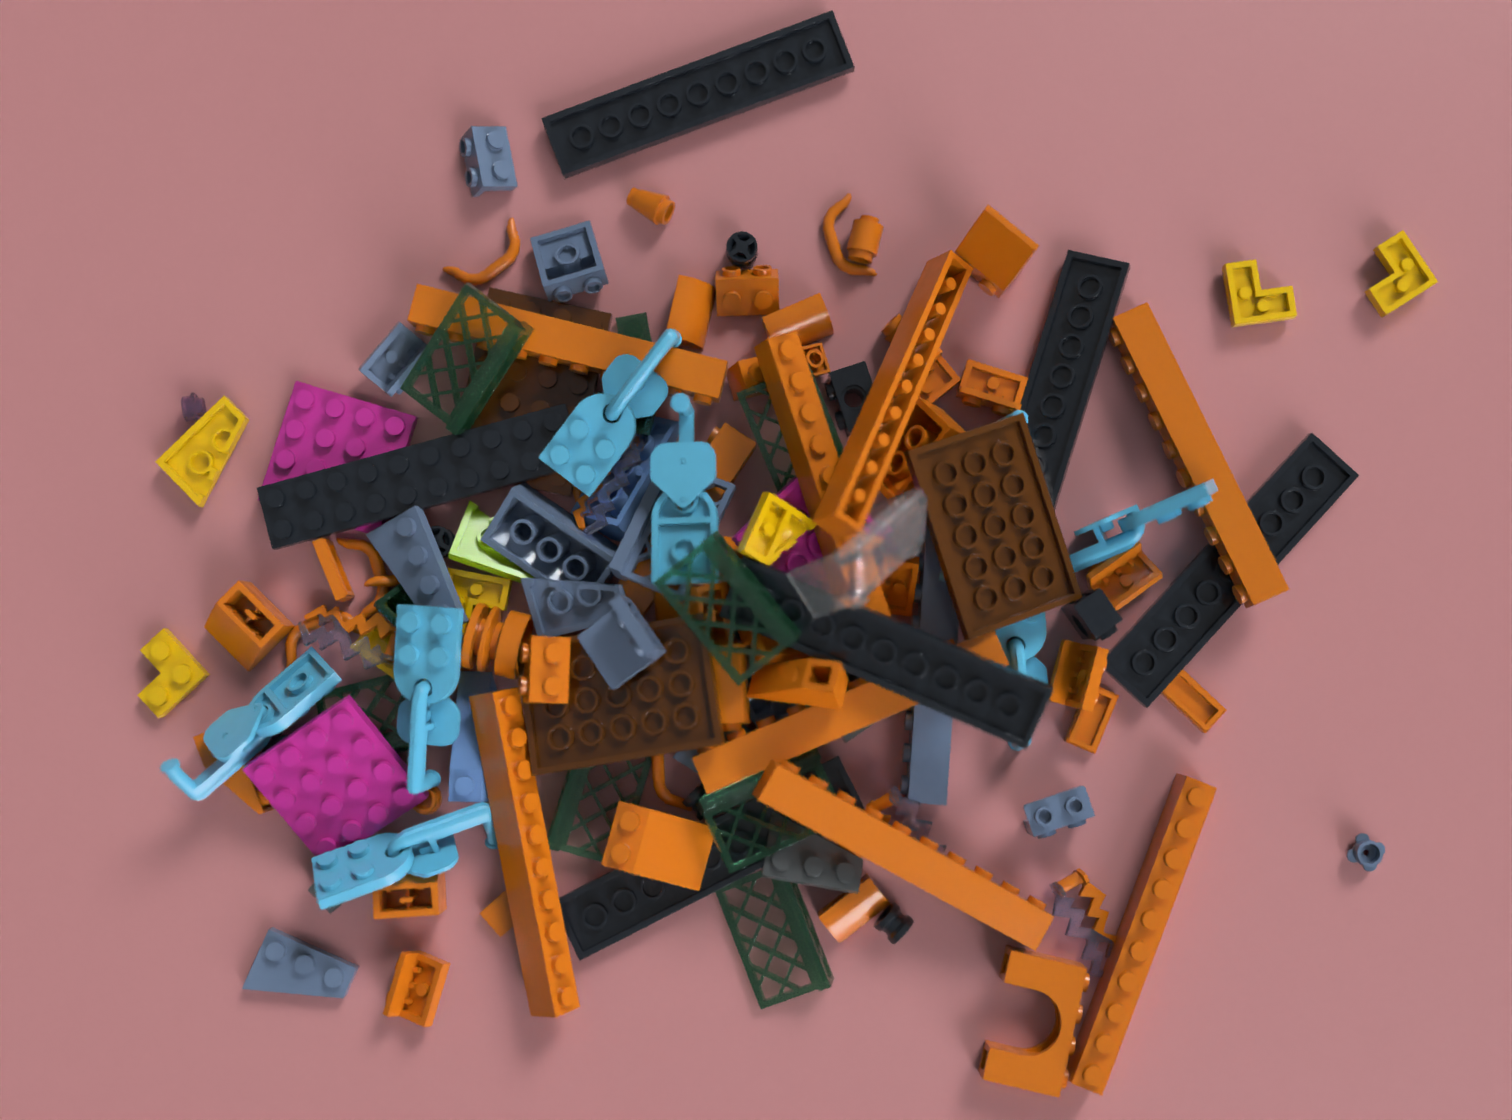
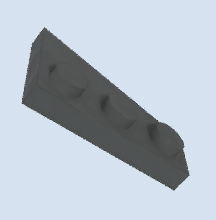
(811, 861)

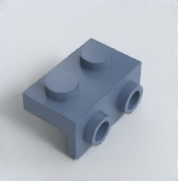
(487, 159)
(393, 359)
(1057, 811)

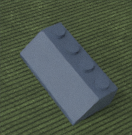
(547, 539)

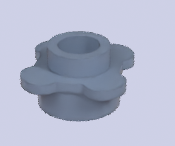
(1374, 855)

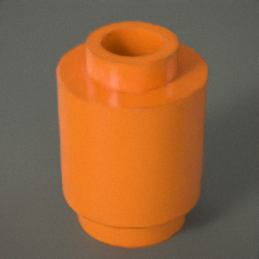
(864, 239)

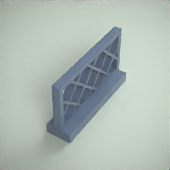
(640, 531)

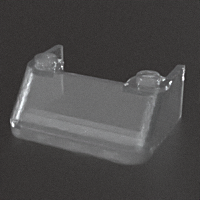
(844, 579)

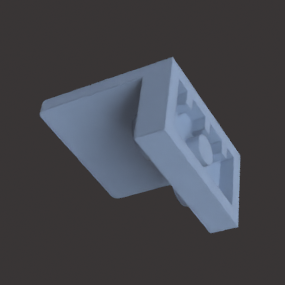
(621, 642)

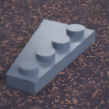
(415, 559)

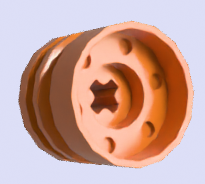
(490, 640)

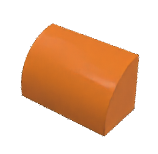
(692, 310)
(806, 316)
(852, 911)

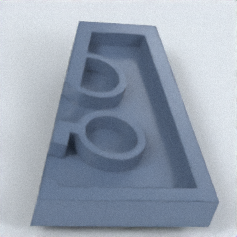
(567, 605)
(298, 968)

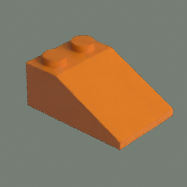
(995, 251)
(926, 425)
(658, 846)

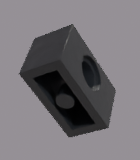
(845, 381)
(1093, 615)

